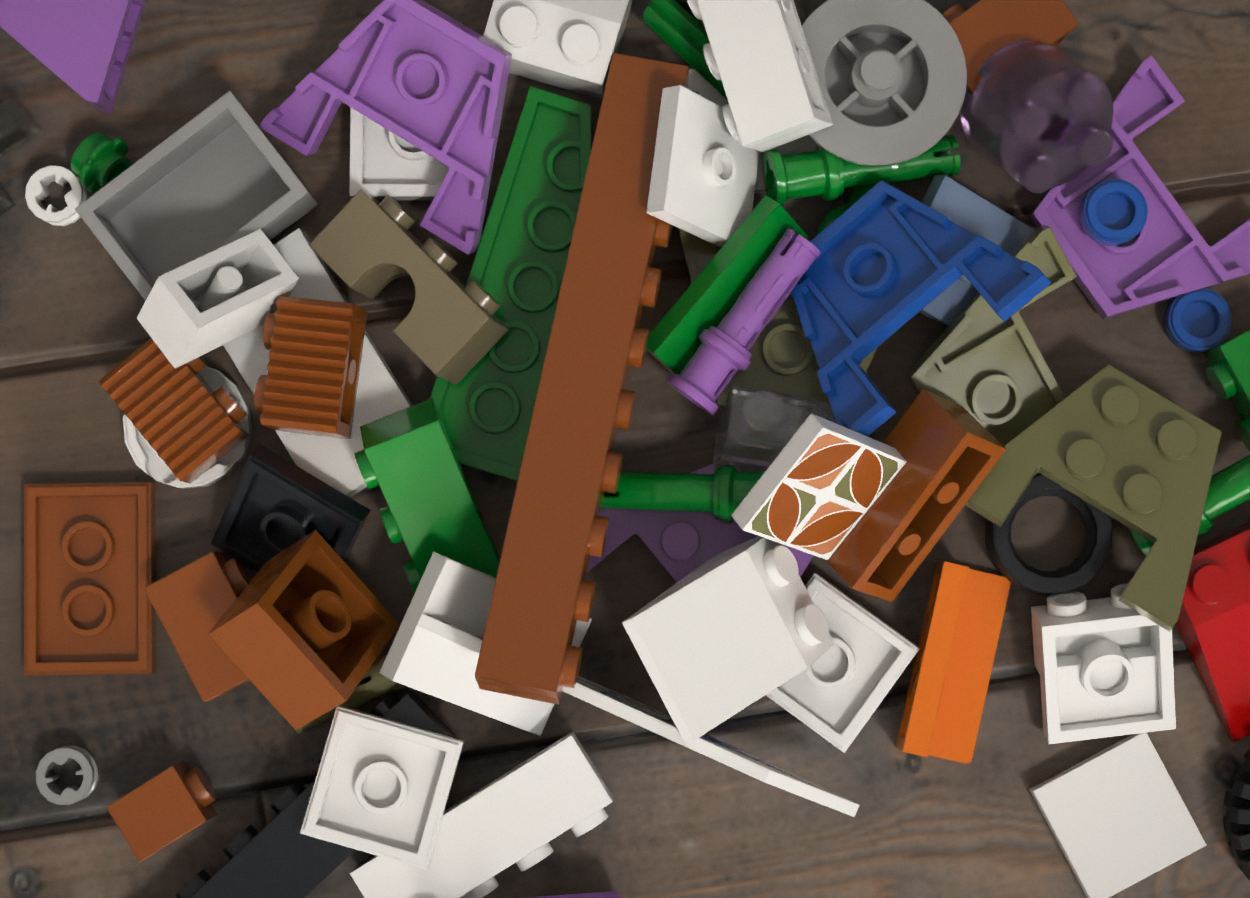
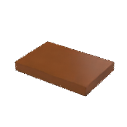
(86, 578)

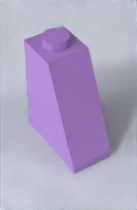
(78, 41)

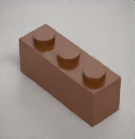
(945, 465)

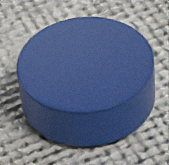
(1113, 212)
(1197, 320)

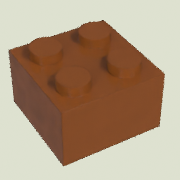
(305, 630)

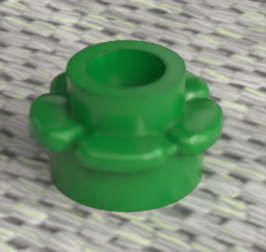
(99, 160)

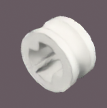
(38, 192)

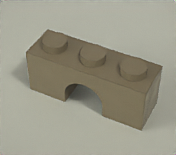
(449, 321)

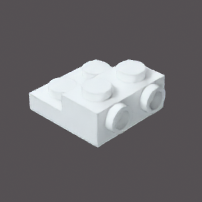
(1101, 668)

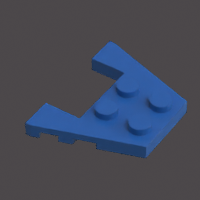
(876, 274)

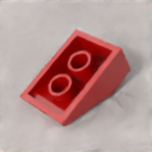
(1217, 624)

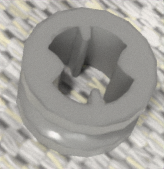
(46, 780)

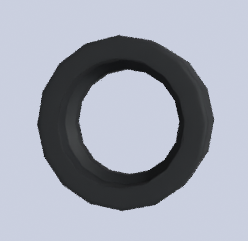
(1089, 562)

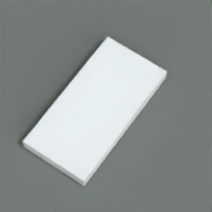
(377, 389)

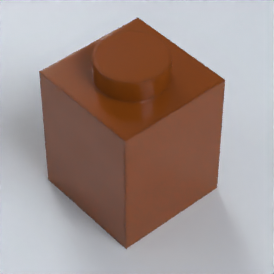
(164, 809)

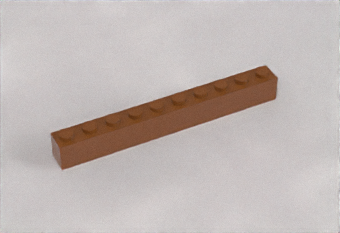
(581, 399)

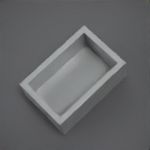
(195, 195)

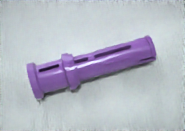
(728, 345)

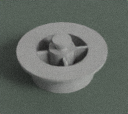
(886, 76)

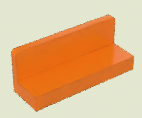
(953, 663)

